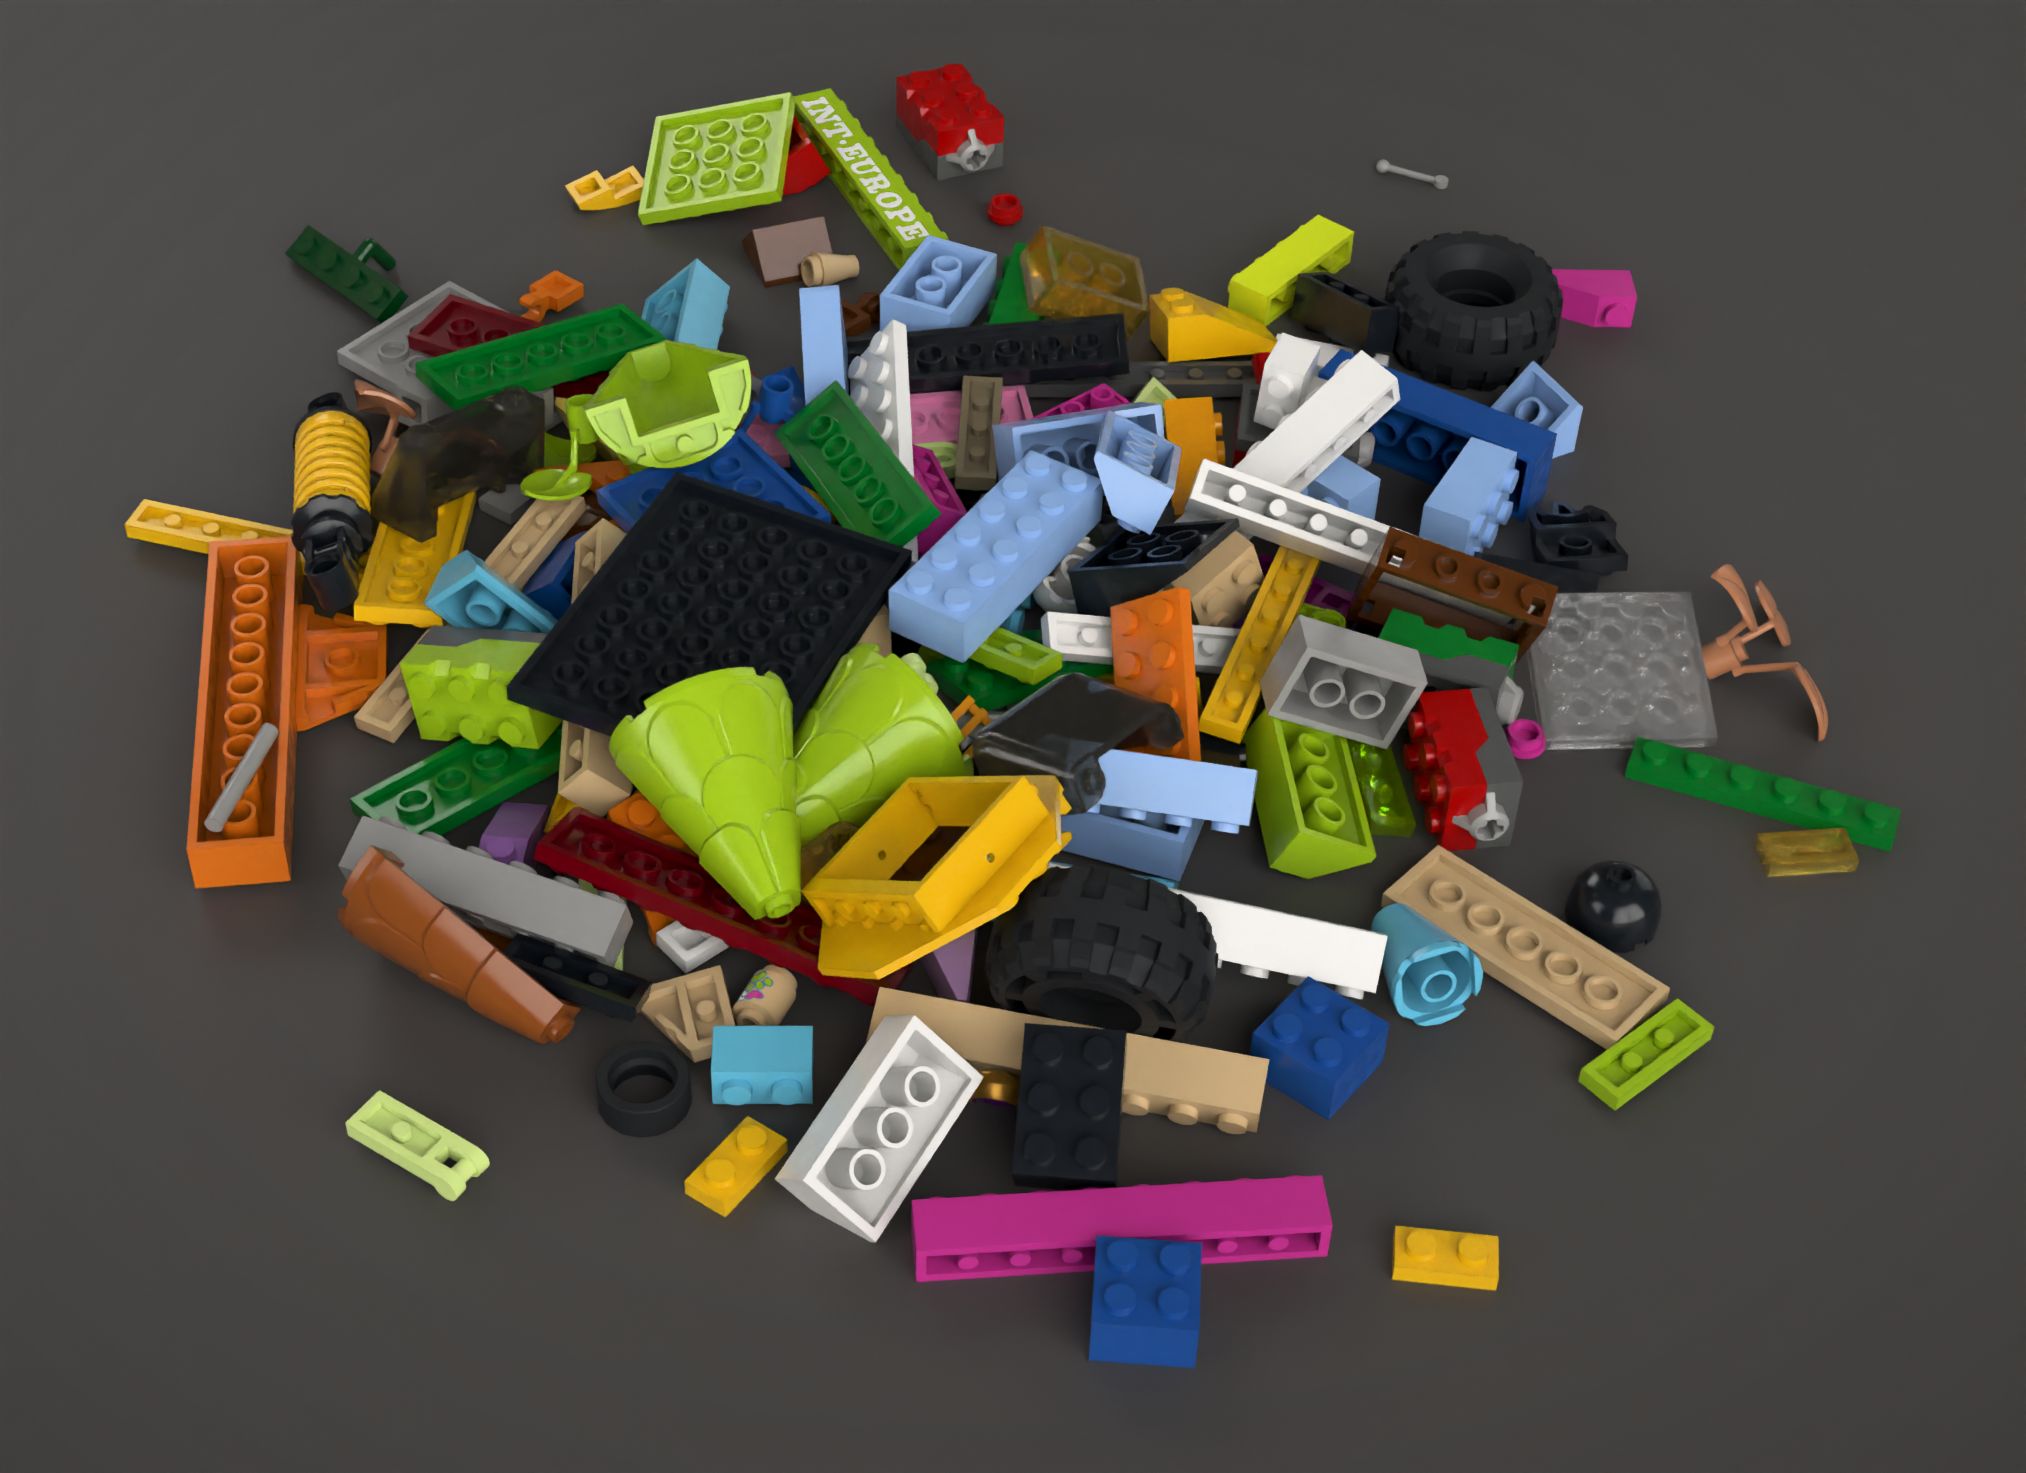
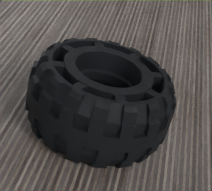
(1473, 309)
(1104, 953)

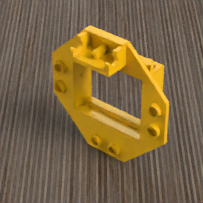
(885, 923)

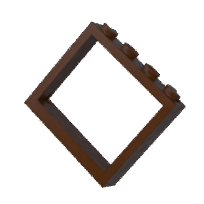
(1459, 577)

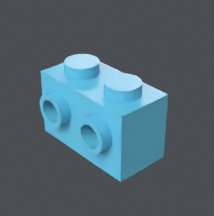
(762, 1065)

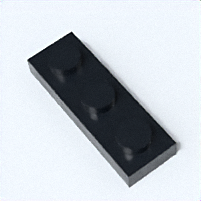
(580, 978)

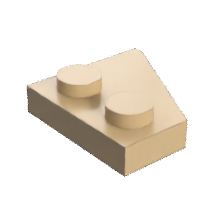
(689, 1008)

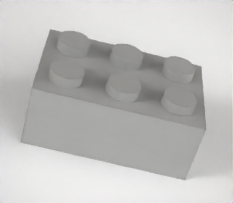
(1342, 682)

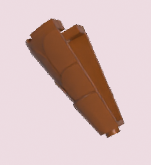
(426, 937)

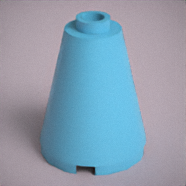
(1425, 966)

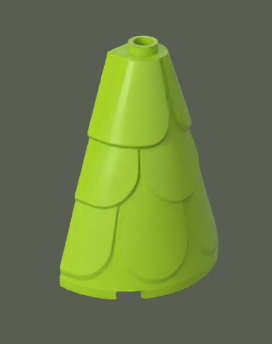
(671, 403)
(867, 737)
(724, 779)

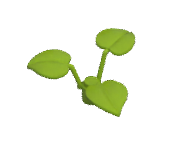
(568, 484)

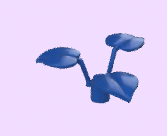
(779, 400)

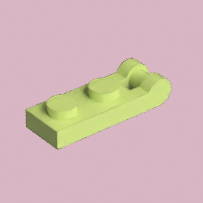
(417, 1144)

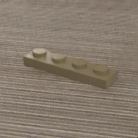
(976, 448)

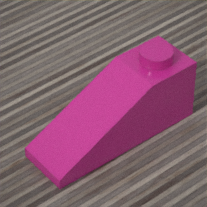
(1597, 297)

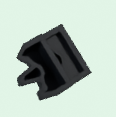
(1576, 539)

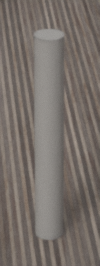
(241, 778)

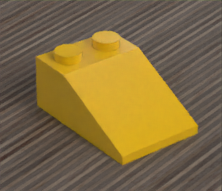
(1196, 328)

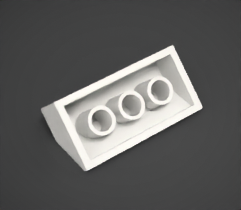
(880, 1127)

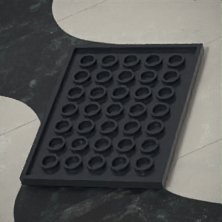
(706, 589)

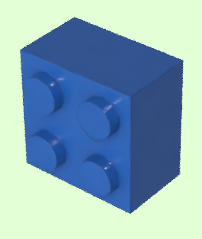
(1320, 1047)
(1145, 1302)

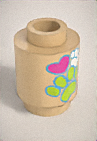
(766, 998)

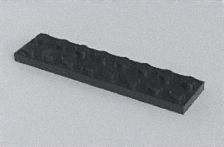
(1012, 351)

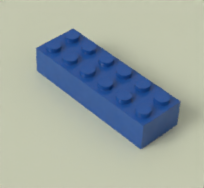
(1433, 426)

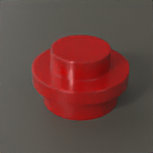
(1005, 209)

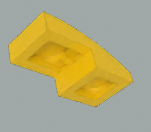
(597, 193)

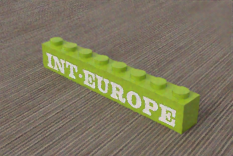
(865, 176)

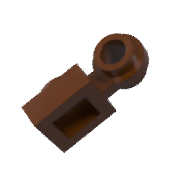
(860, 316)

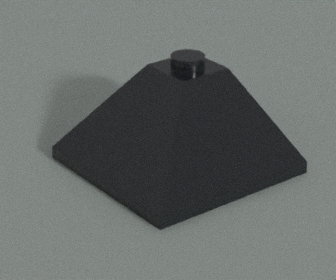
(1141, 563)

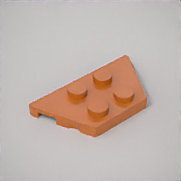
(336, 665)

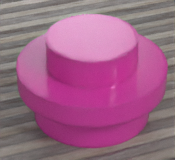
(1525, 739)

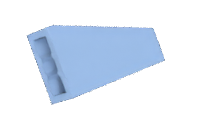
(823, 340)

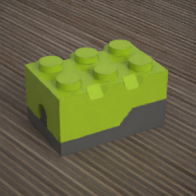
(461, 683)

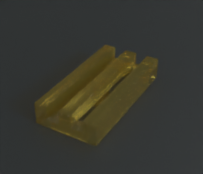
(1810, 856)

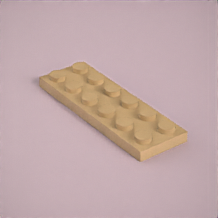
(1531, 948)

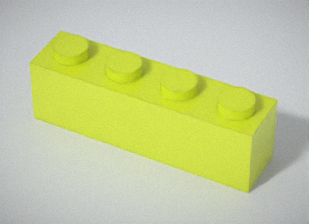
(1270, 282)

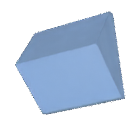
(1544, 403)

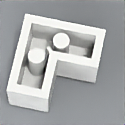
(1287, 379)

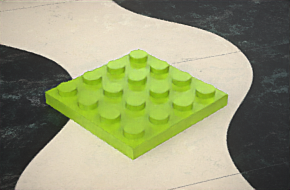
(717, 159)

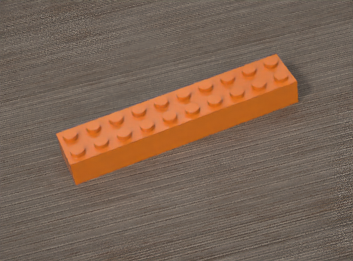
(244, 683)

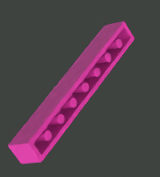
(1059, 1228)

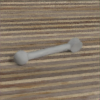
(1438, 181)

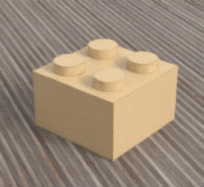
(1223, 582)

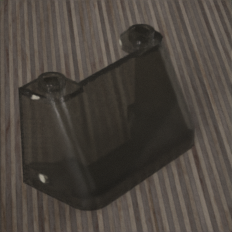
(458, 453)
(1068, 729)

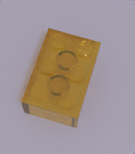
(1082, 279)

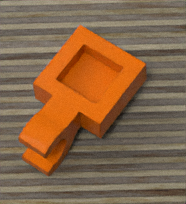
(552, 292)

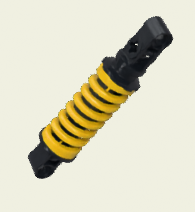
(332, 498)

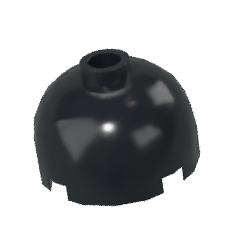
(1615, 905)

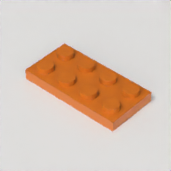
(1157, 660)

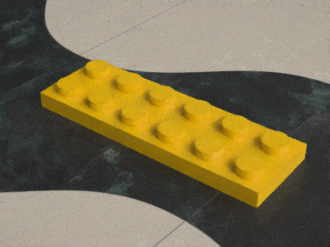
(404, 570)

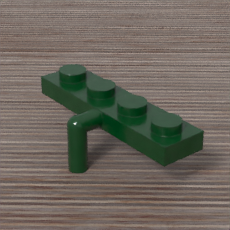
(349, 273)

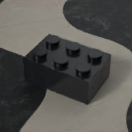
(1069, 1107)

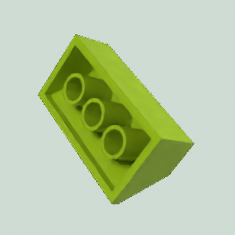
(1307, 799)

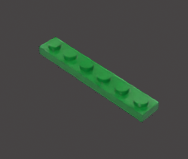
(1762, 793)

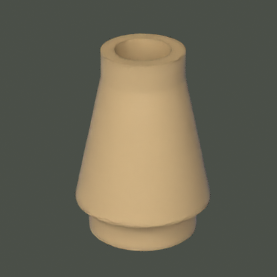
(827, 268)

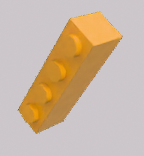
(1193, 428)

